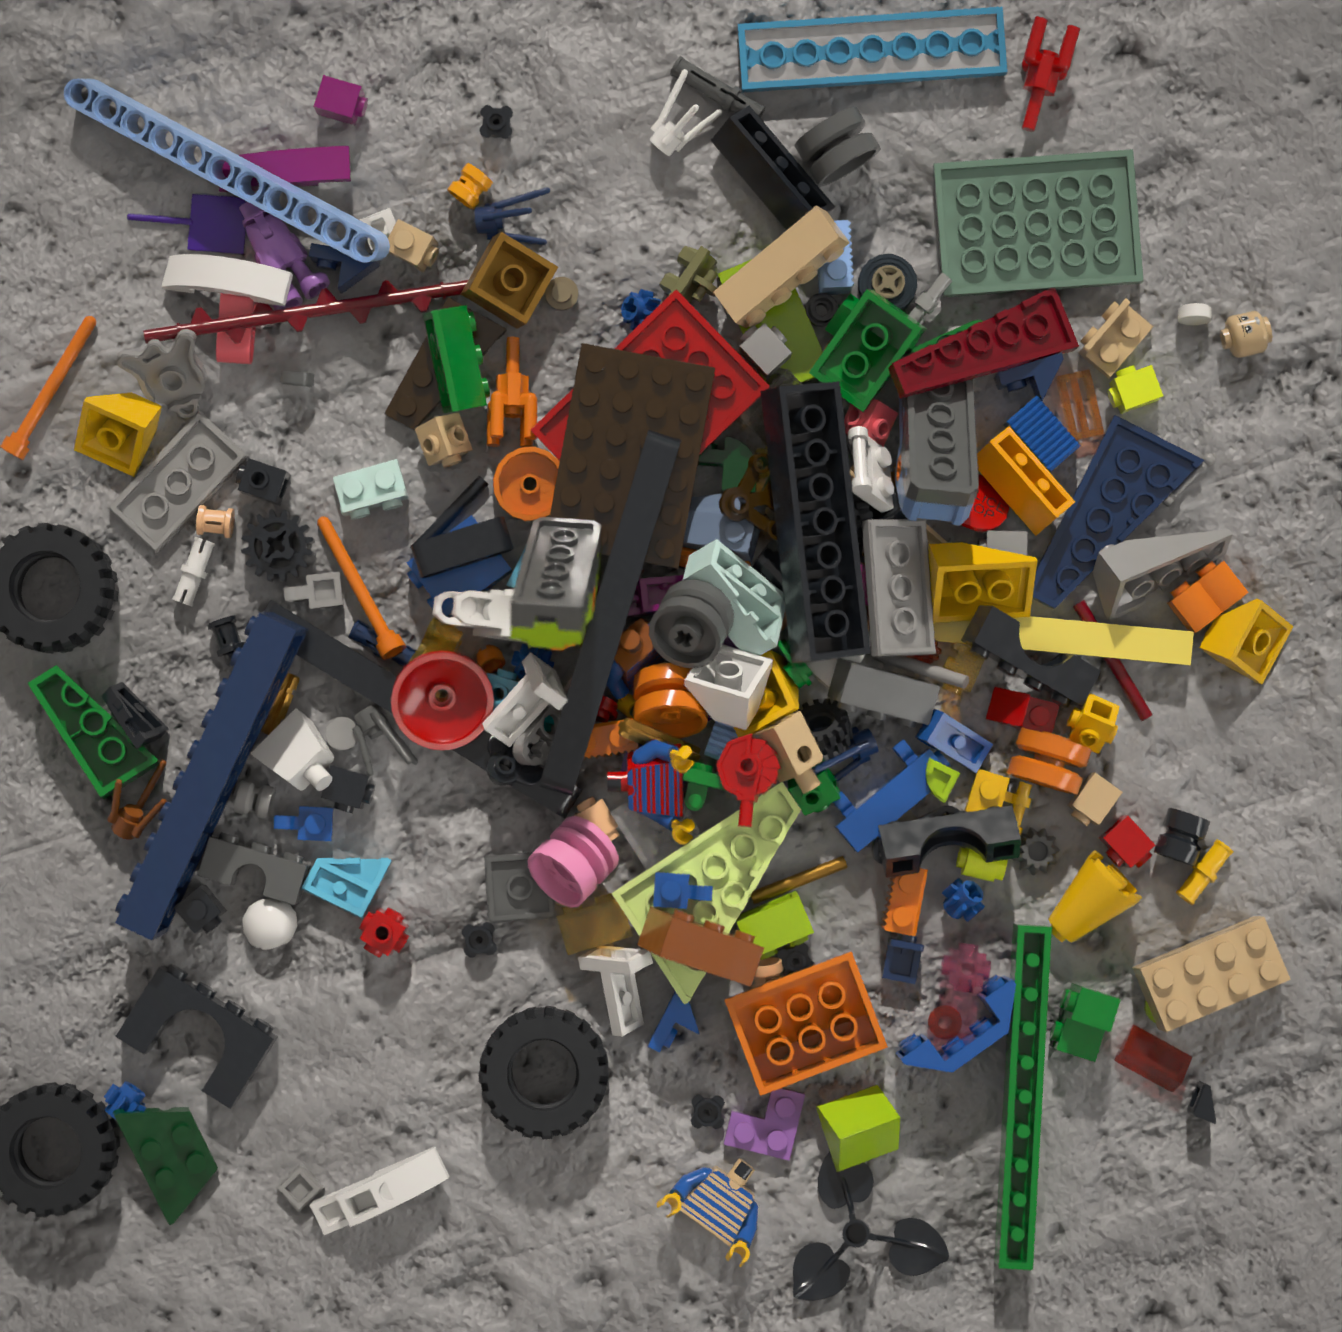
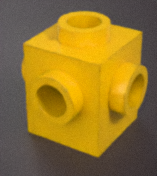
(1093, 723)

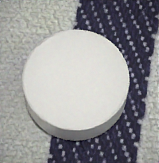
(1194, 314)

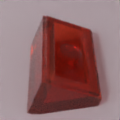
(1153, 1058)

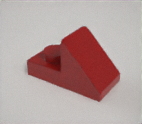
(1021, 710)

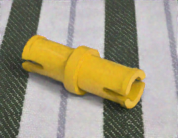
(1204, 872)

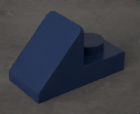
(351, 269)
(1038, 372)

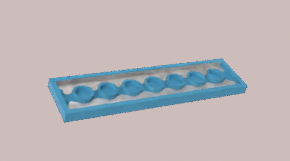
(872, 49)

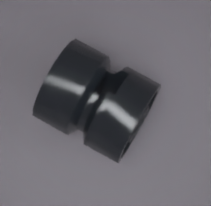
(1182, 836)

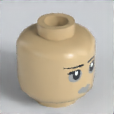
(1246, 334)

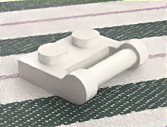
(871, 470)

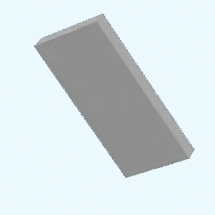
(178, 482)
(898, 587)

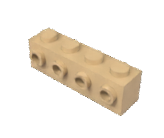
(782, 267)

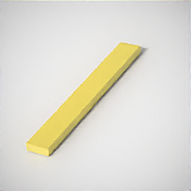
(1090, 639)

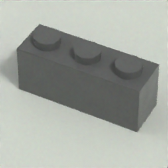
(882, 693)

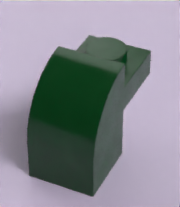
(732, 459)

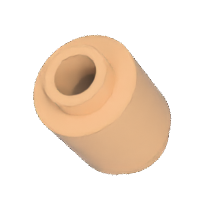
(599, 815)

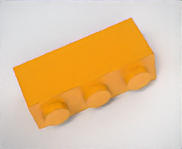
(1022, 481)

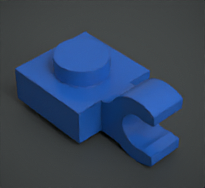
(312, 823)
(673, 890)

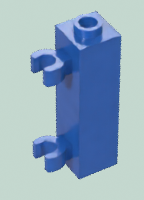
(889, 801)

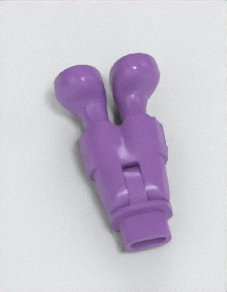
(281, 249)

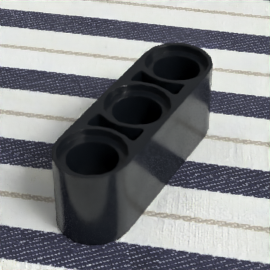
(462, 547)

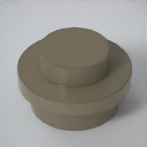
(561, 293)

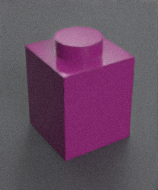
(340, 100)

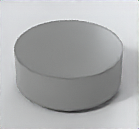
(340, 733)

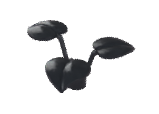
(821, 1273)

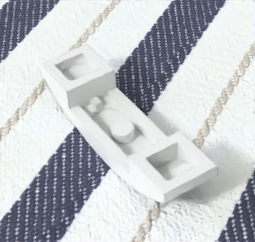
(227, 276)

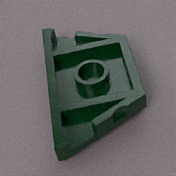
(169, 1155)

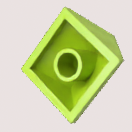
(859, 1127)

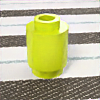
(974, 866)

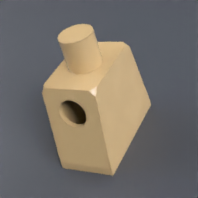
(795, 750)

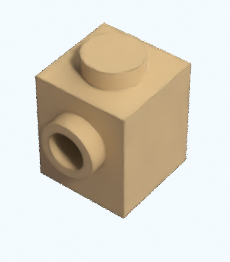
(1094, 800)

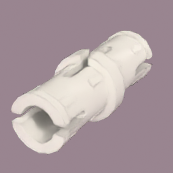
(193, 571)

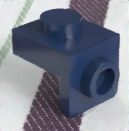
(902, 959)

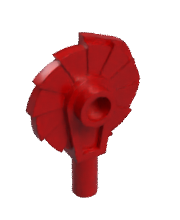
(747, 770)

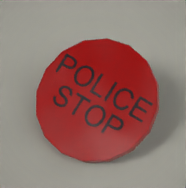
(987, 510)

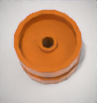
(509, 480)
(666, 701)
(1050, 756)

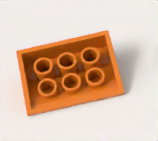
(805, 1023)

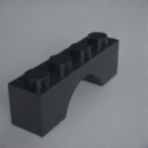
(997, 637)
(988, 832)

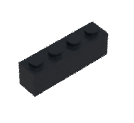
(769, 168)

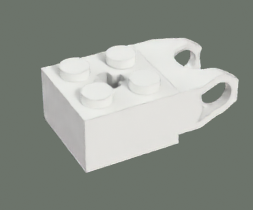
(478, 610)

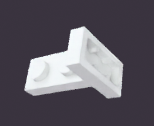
(526, 701)
(619, 983)

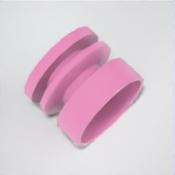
(573, 861)

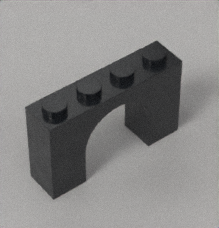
(245, 1040)

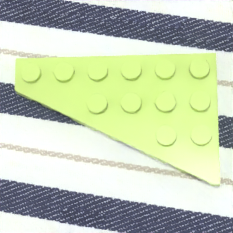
(721, 857)

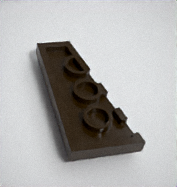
(418, 391)

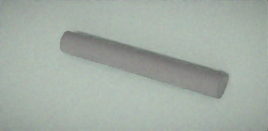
(926, 669)

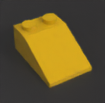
(979, 575)

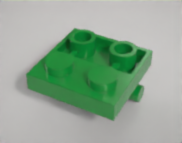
(699, 779)

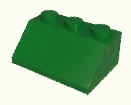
(456, 358)

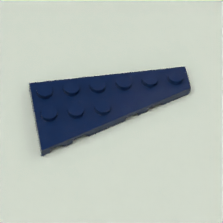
(1117, 492)

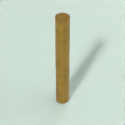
(799, 879)

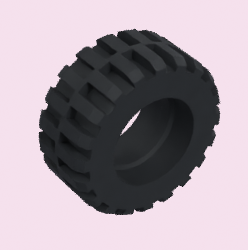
(94, 598)
(536, 1118)
(96, 1141)

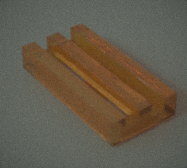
(1067, 409)

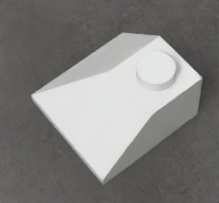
(731, 685)

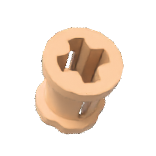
(222, 523)

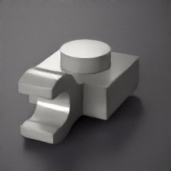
(321, 590)

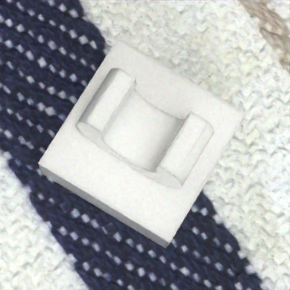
(382, 221)

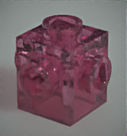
(952, 967)

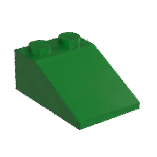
(865, 347)

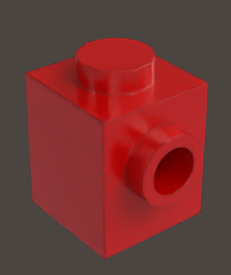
(1127, 843)

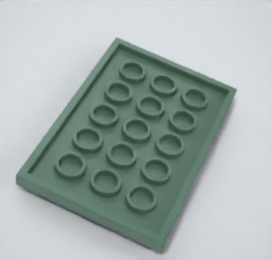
(1038, 223)

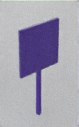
(213, 224)

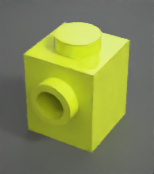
(1134, 388)

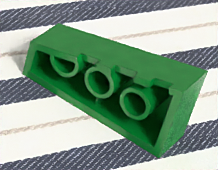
(91, 733)

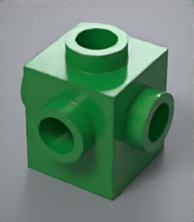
(819, 797)

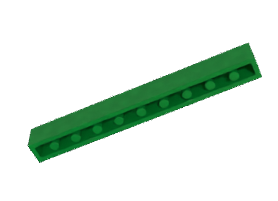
(1023, 1098)

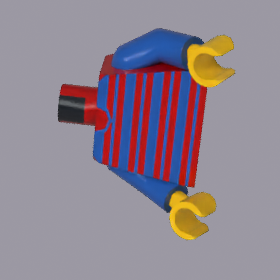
(657, 785)

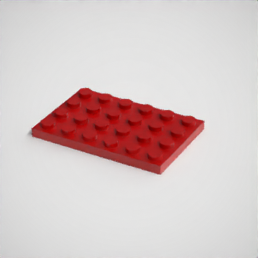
(684, 335)

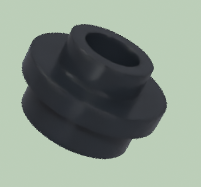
(821, 299)

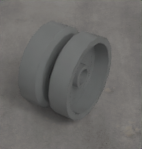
(837, 146)
(691, 623)

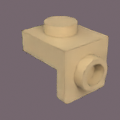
(413, 245)

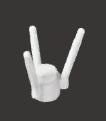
(668, 136)

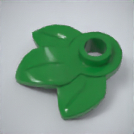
(799, 671)

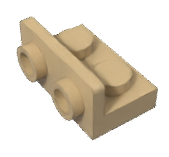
(1115, 338)

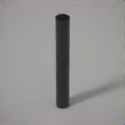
(454, 509)

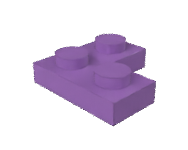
(773, 1133)

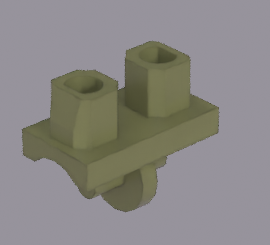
(697, 276)

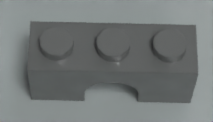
(283, 874)

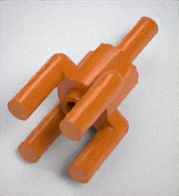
(512, 400)

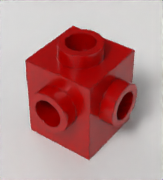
(396, 927)

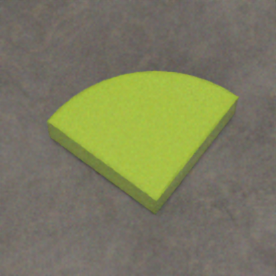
(940, 779)

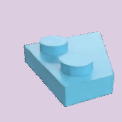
(347, 882)

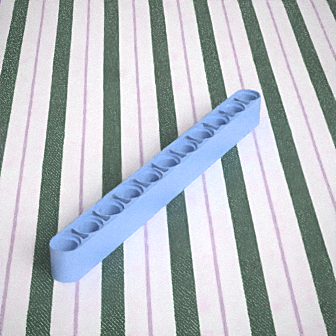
(211, 166)

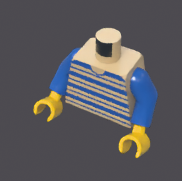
(719, 1204)

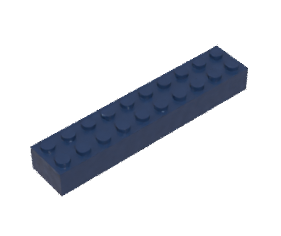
(210, 775)

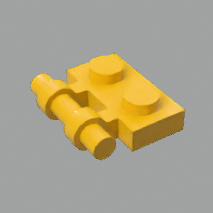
(991, 790)

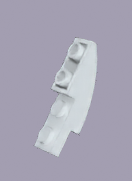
(380, 1192)

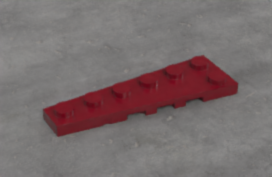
(1002, 342)

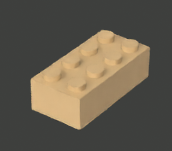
(1211, 973)

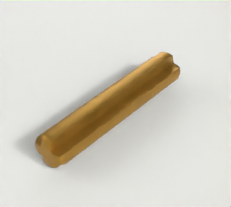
(643, 734)

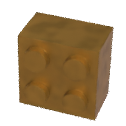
(509, 280)

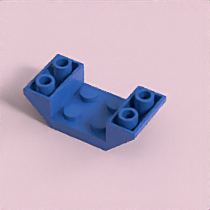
(998, 999)

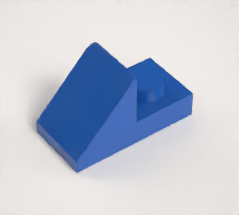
(674, 1012)

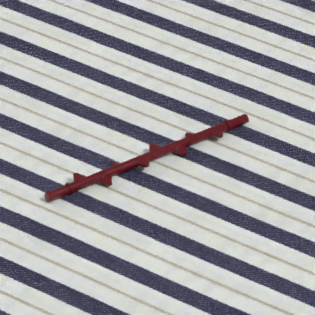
(297, 316)

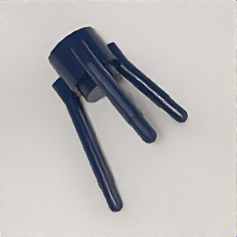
(491, 216)
(860, 749)

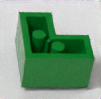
(1083, 1021)

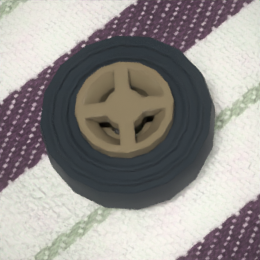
(895, 274)

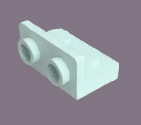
(371, 489)

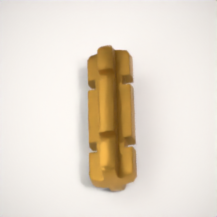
(281, 703)

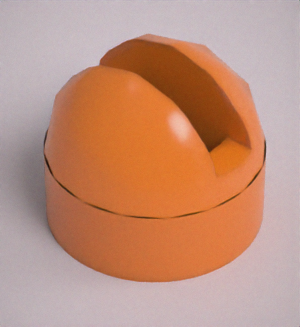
(490, 659)

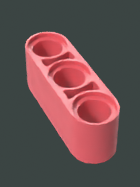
(226, 349)

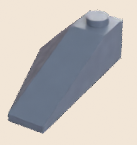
(707, 524)

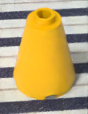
(1092, 899)

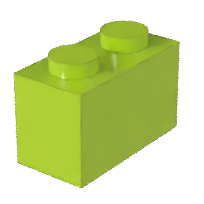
(777, 923)

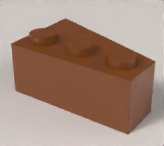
(700, 945)

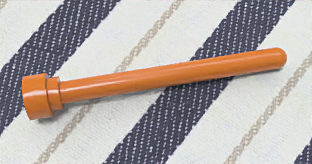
(18, 442)
(388, 642)

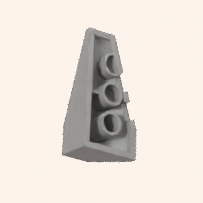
(1143, 565)

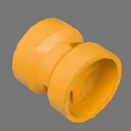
(470, 186)

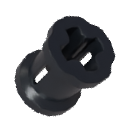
(226, 635)

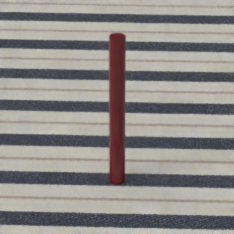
(1118, 670)

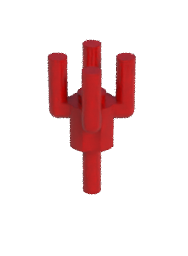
(1044, 68)

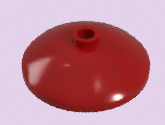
(442, 721)

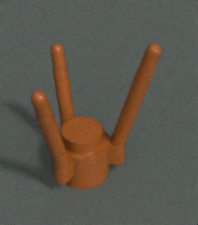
(129, 820)

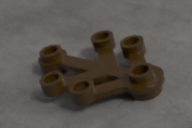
(748, 500)

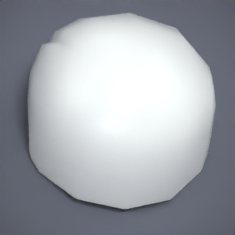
(269, 923)

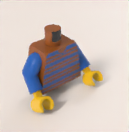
(633, 654)

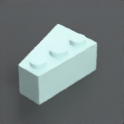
(754, 599)

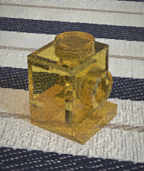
(965, 664)

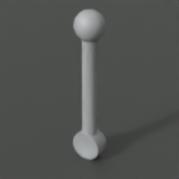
(1209, 460)

